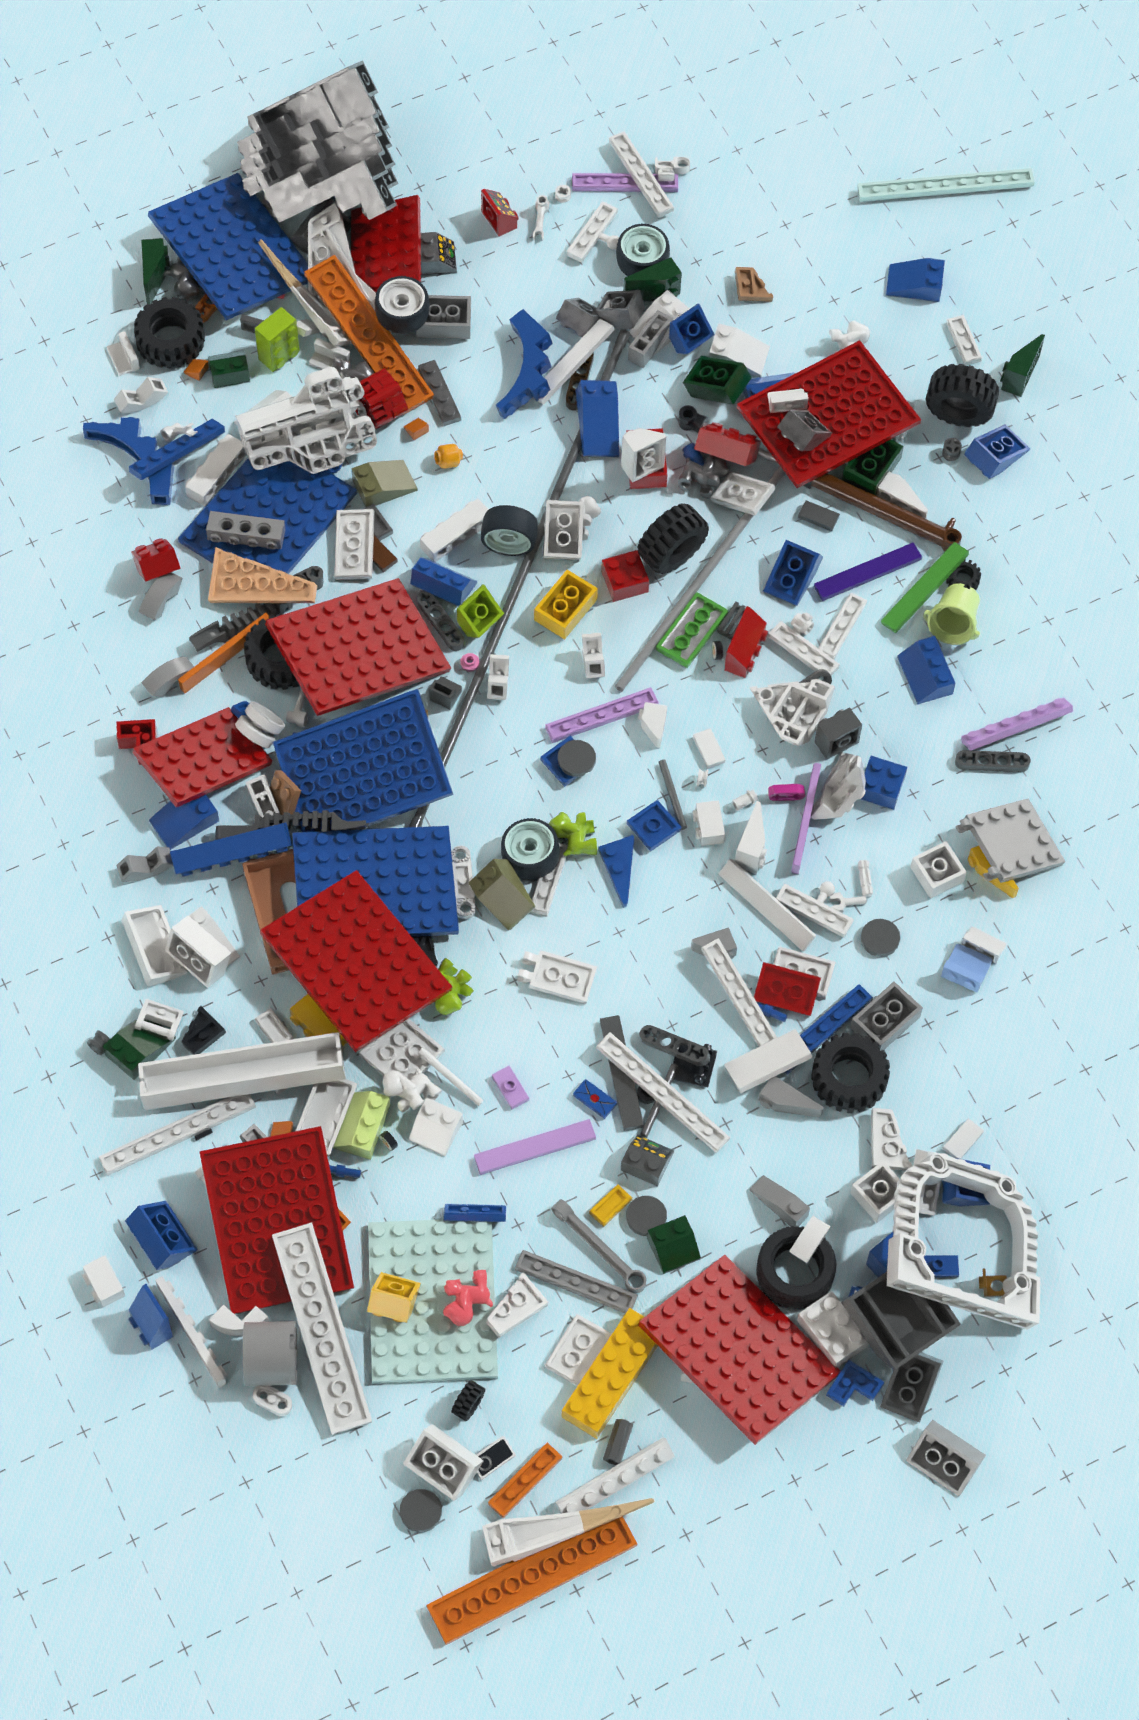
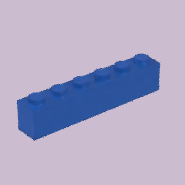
(231, 848)

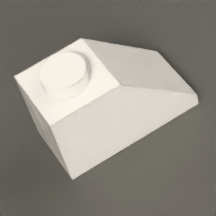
(653, 721)

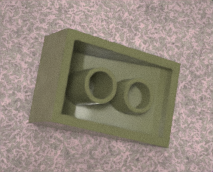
(382, 481)
(502, 892)

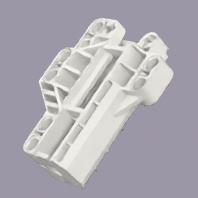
(310, 426)

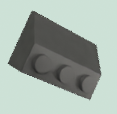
(300, 236)

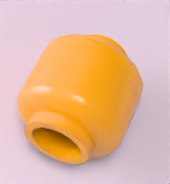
(448, 456)

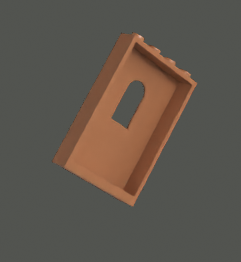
(264, 882)

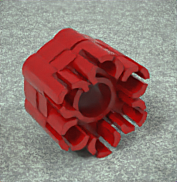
(382, 398)

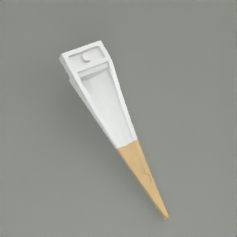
(316, 309)
(524, 1536)

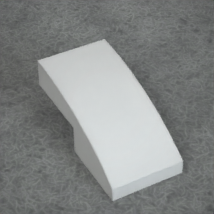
(810, 1239)

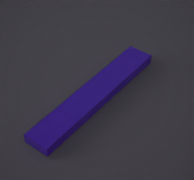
(867, 571)

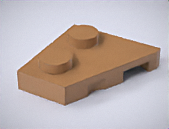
(750, 286)
(284, 792)

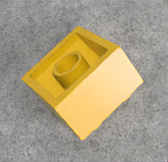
(393, 1297)

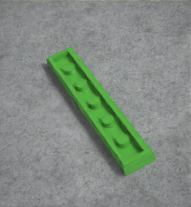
(925, 587)

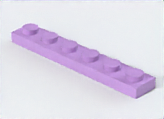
(1017, 723)

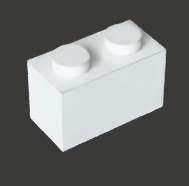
(709, 823)
(103, 1281)

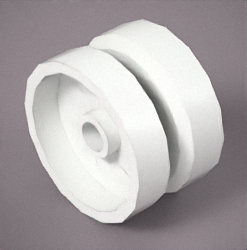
(260, 724)

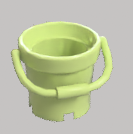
(954, 616)

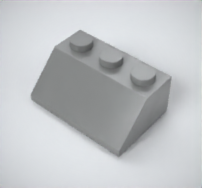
(945, 1457)

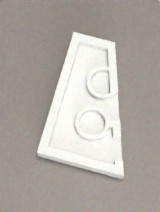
(886, 1141)
(516, 1307)

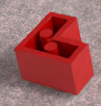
(135, 733)

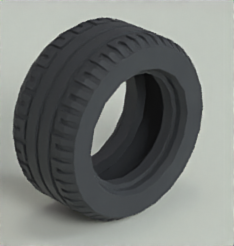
(782, 1292)

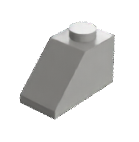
(724, 936)

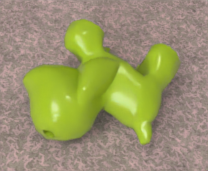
(575, 833)
(451, 1002)

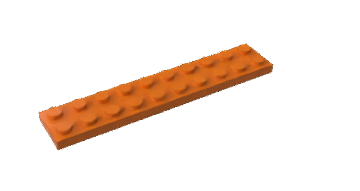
(364, 330)
(527, 1579)

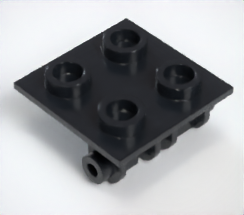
(692, 1073)

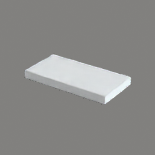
(354, 544)
(768, 1061)

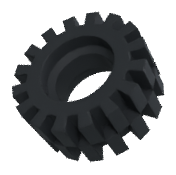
(972, 570)
(468, 1400)

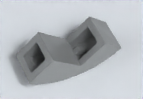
(157, 595)
(164, 676)
(143, 867)

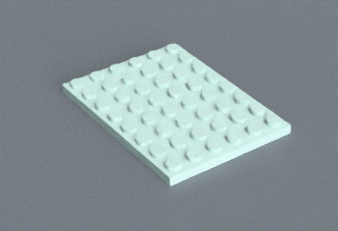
(430, 1343)

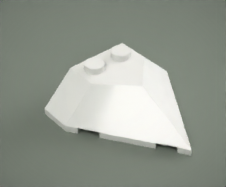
(795, 707)
(841, 788)

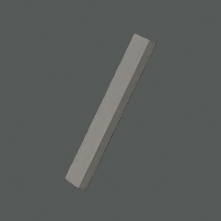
(575, 1282)

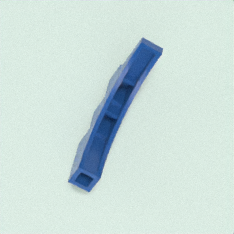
(535, 364)
(127, 437)

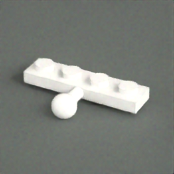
(593, 232)
(815, 909)

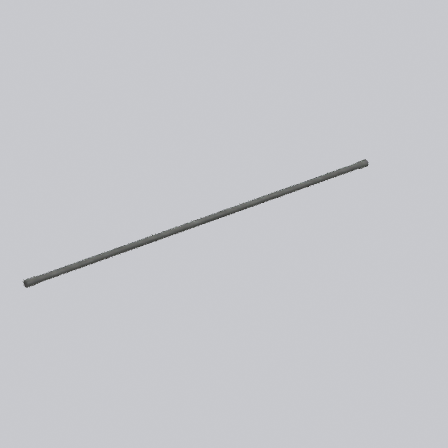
(417, 820)

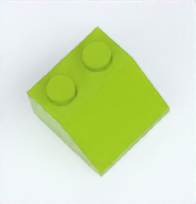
(478, 613)

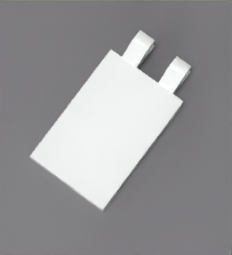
(558, 975)

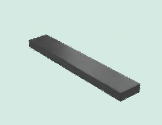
(623, 1085)

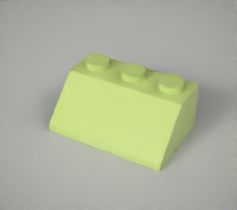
(363, 1124)

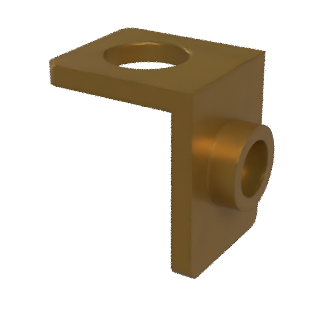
(986, 1281)

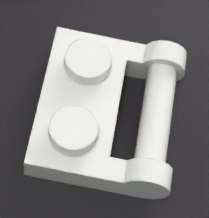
(159, 1014)

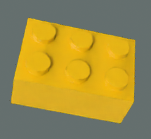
(565, 604)

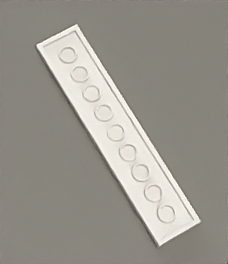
(322, 1329)

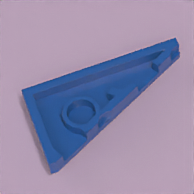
(618, 863)

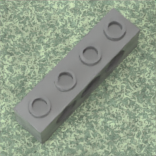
(238, 523)

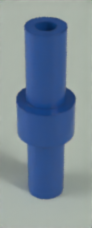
(769, 1011)
(341, 1171)

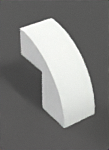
(147, 394)
(230, 1324)

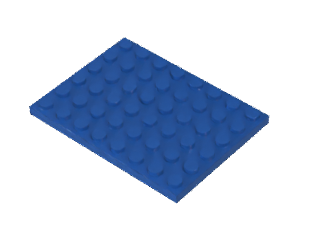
(218, 240)
(277, 492)
(367, 762)
(402, 865)

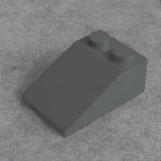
(912, 1386)

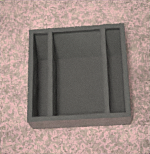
(898, 1322)

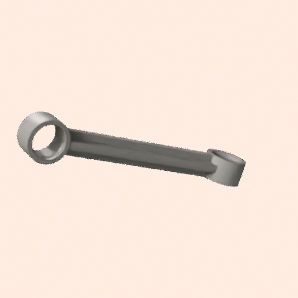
(566, 1214)

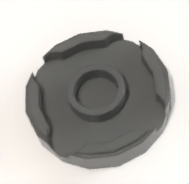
(576, 758)
(880, 937)
(645, 1214)
(420, 1510)

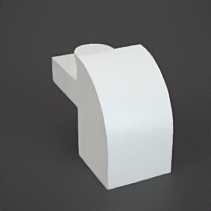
(592, 655)
(498, 677)

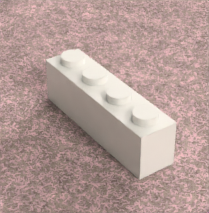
(215, 470)
(453, 531)

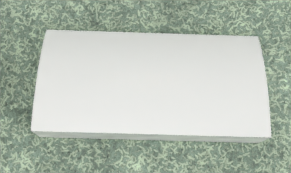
(148, 936)
(327, 1109)

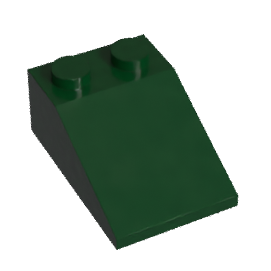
(155, 263)
(655, 280)
(1021, 366)
(135, 1046)

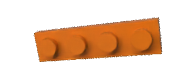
(525, 1480)

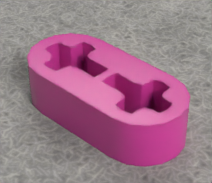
(786, 792)

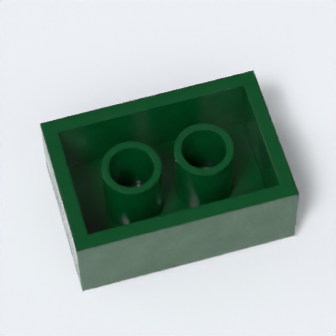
(717, 380)
(871, 467)

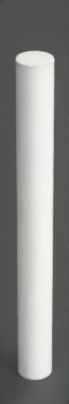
(450, 1076)

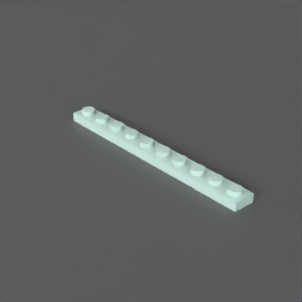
(945, 184)

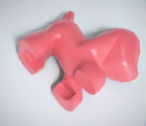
(461, 1310)

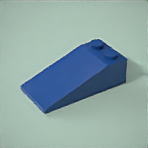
(598, 418)

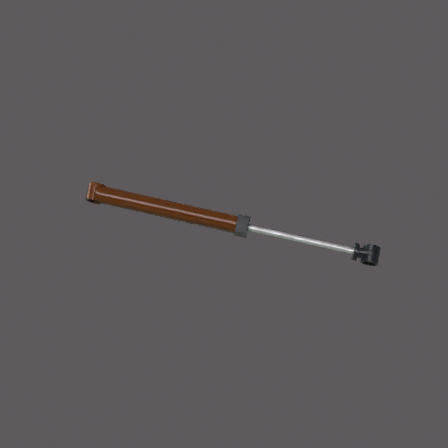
(854, 495)

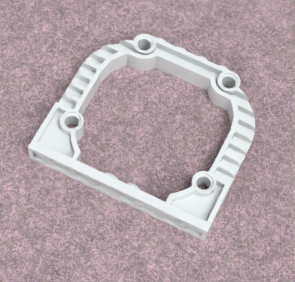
(906, 1252)

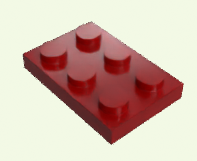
(787, 988)

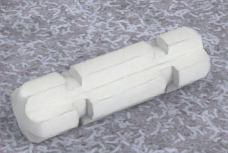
(865, 878)

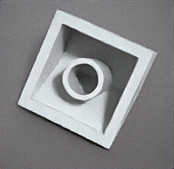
(436, 1126)

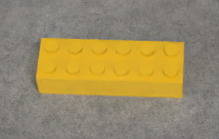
(610, 1376)

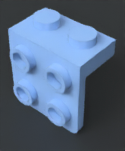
(966, 967)

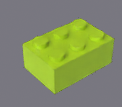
(277, 339)

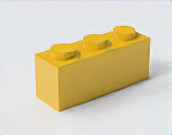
(312, 1019)

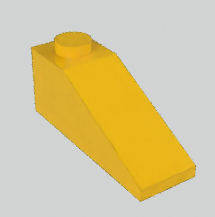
(980, 863)

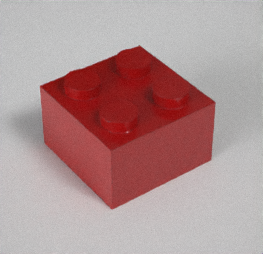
(155, 559)
(625, 576)

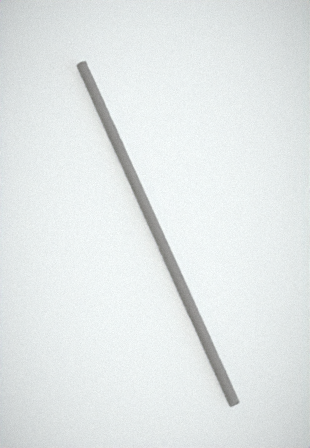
(690, 592)

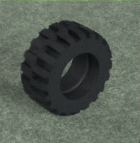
(169, 313)
(962, 395)
(673, 538)
(263, 669)
(857, 1049)

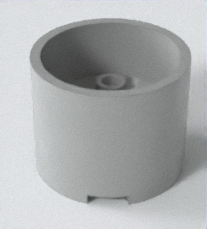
(270, 1353)

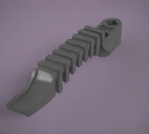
(214, 634)
(338, 824)

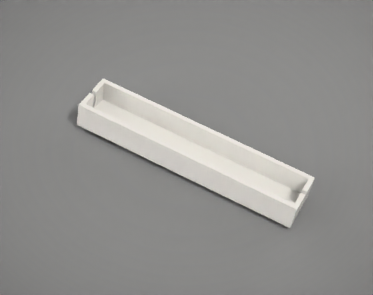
(241, 1071)

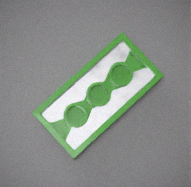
(692, 630)

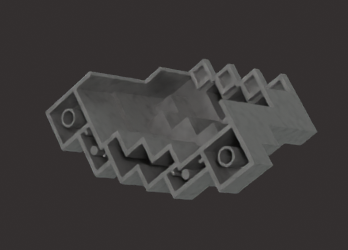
(321, 147)

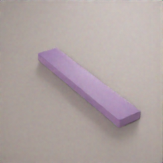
(615, 182)
(599, 715)
(806, 818)
(534, 1146)

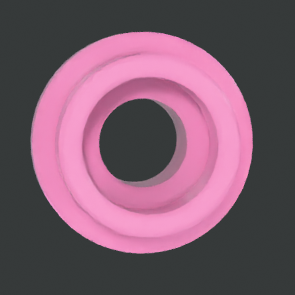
(469, 666)

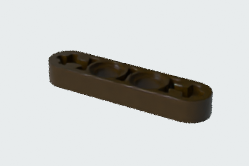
(576, 378)

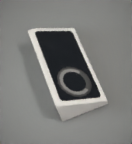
(494, 1457)

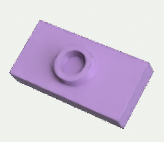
(510, 1087)

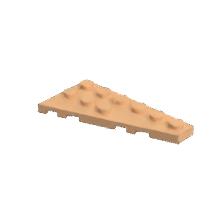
(247, 581)

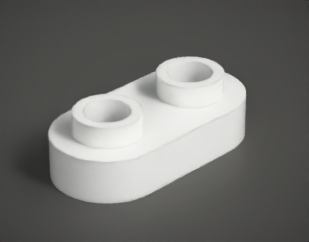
(273, 1400)

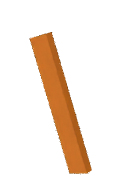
(216, 659)

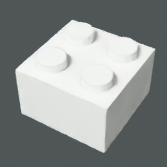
(938, 869)
(876, 1191)

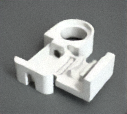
(667, 169)

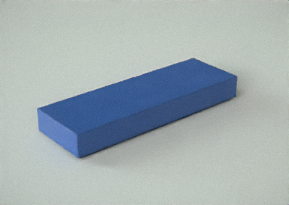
(474, 1212)

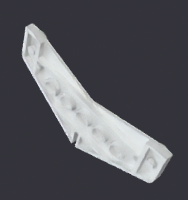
(329, 238)

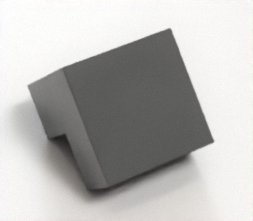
(444, 692)

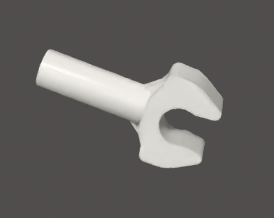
(846, 901)

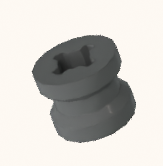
(955, 446)
(98, 1042)

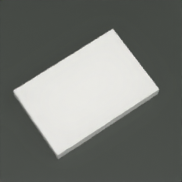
(742, 493)
(807, 964)
(577, 1349)

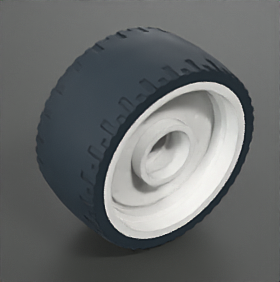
(402, 304)

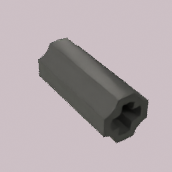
(618, 1441)

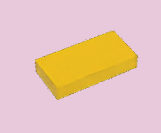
(610, 1205)

